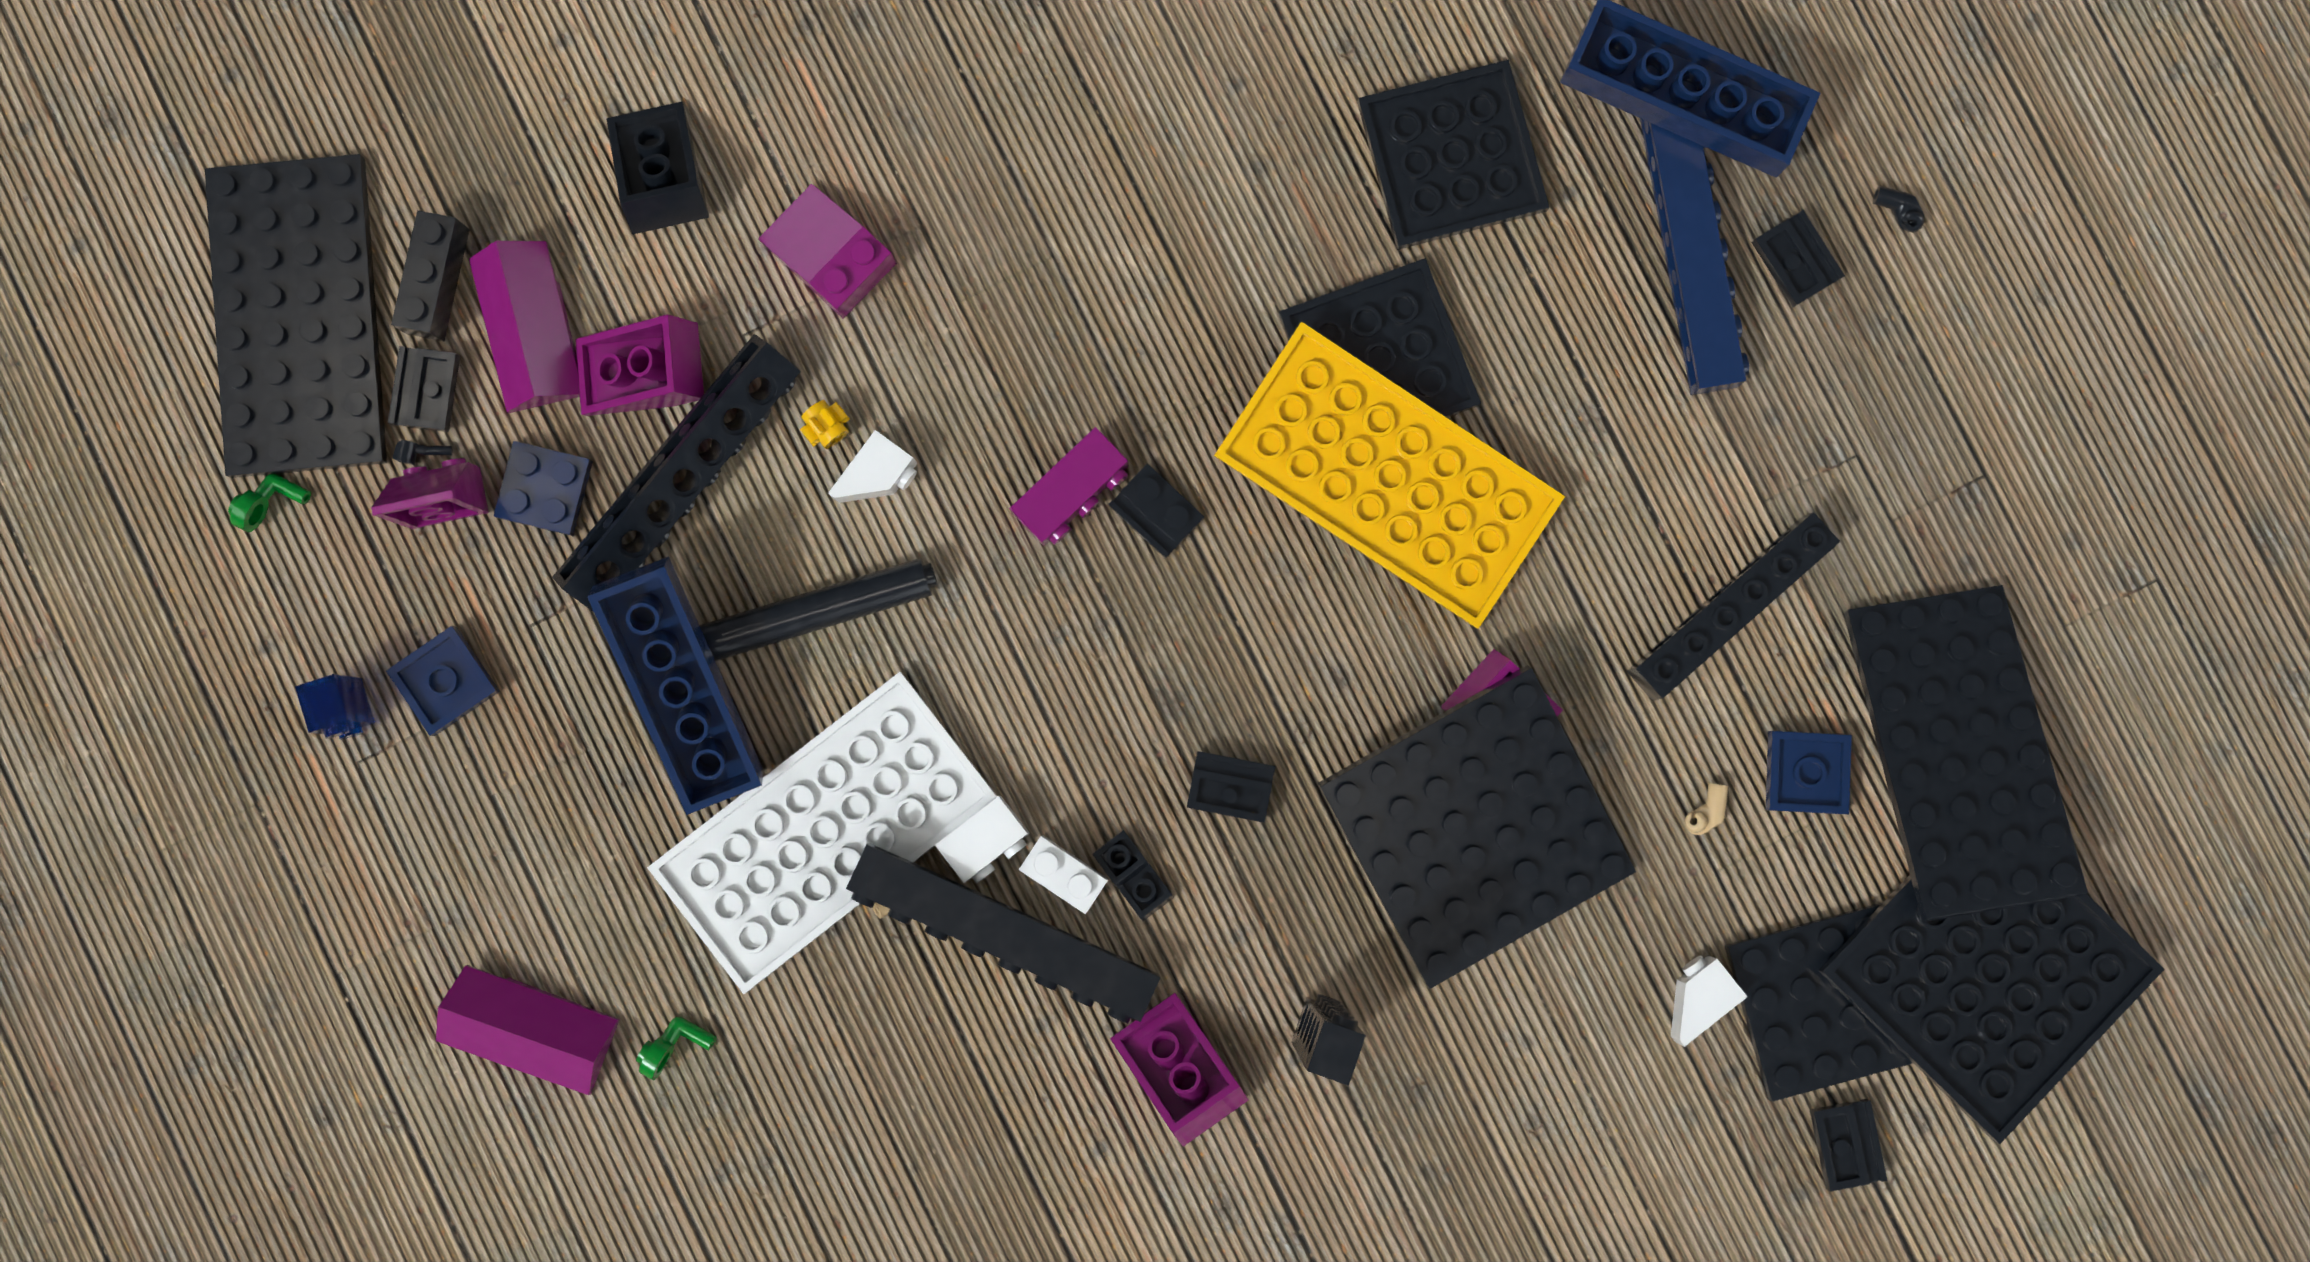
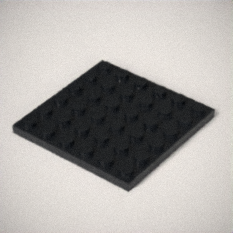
(1477, 826)
(1992, 997)

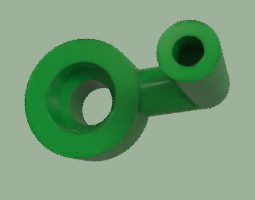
(251, 507)
(655, 1056)

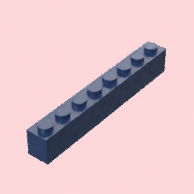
(1695, 261)

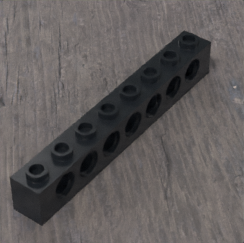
(678, 453)

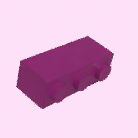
(1070, 488)

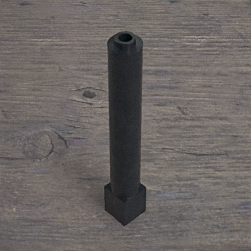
(819, 609)

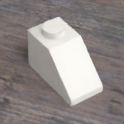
(875, 471)
(1702, 998)

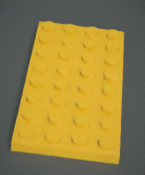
(1389, 475)

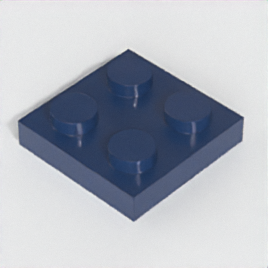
(543, 488)
(442, 681)
(1808, 772)

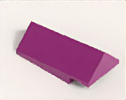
(526, 324)
(525, 1029)

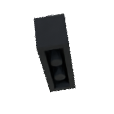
(430, 276)

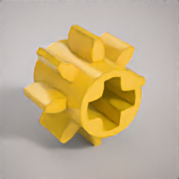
(824, 424)

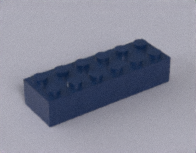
(1690, 87)
(676, 685)

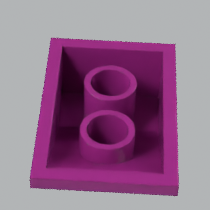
(828, 250)
(640, 366)
(433, 495)
(1179, 1069)

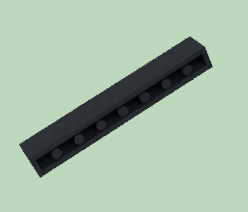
(1002, 932)

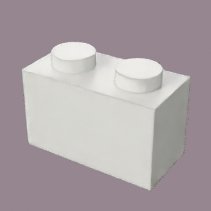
(982, 840)
(1063, 874)

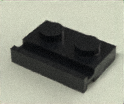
(1798, 258)
(424, 389)
(1156, 511)
(1231, 786)
(1848, 1145)

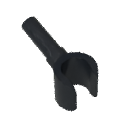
(407, 451)

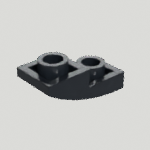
(1133, 875)

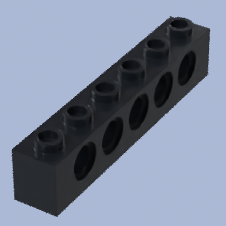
(1733, 606)
(1328, 1039)

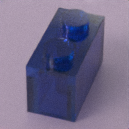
(335, 706)

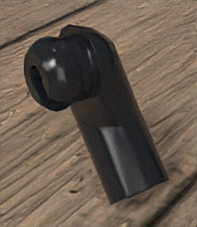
(1903, 205)

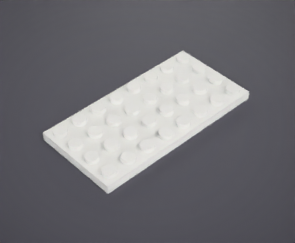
(780, 856)

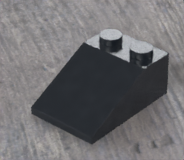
(656, 168)

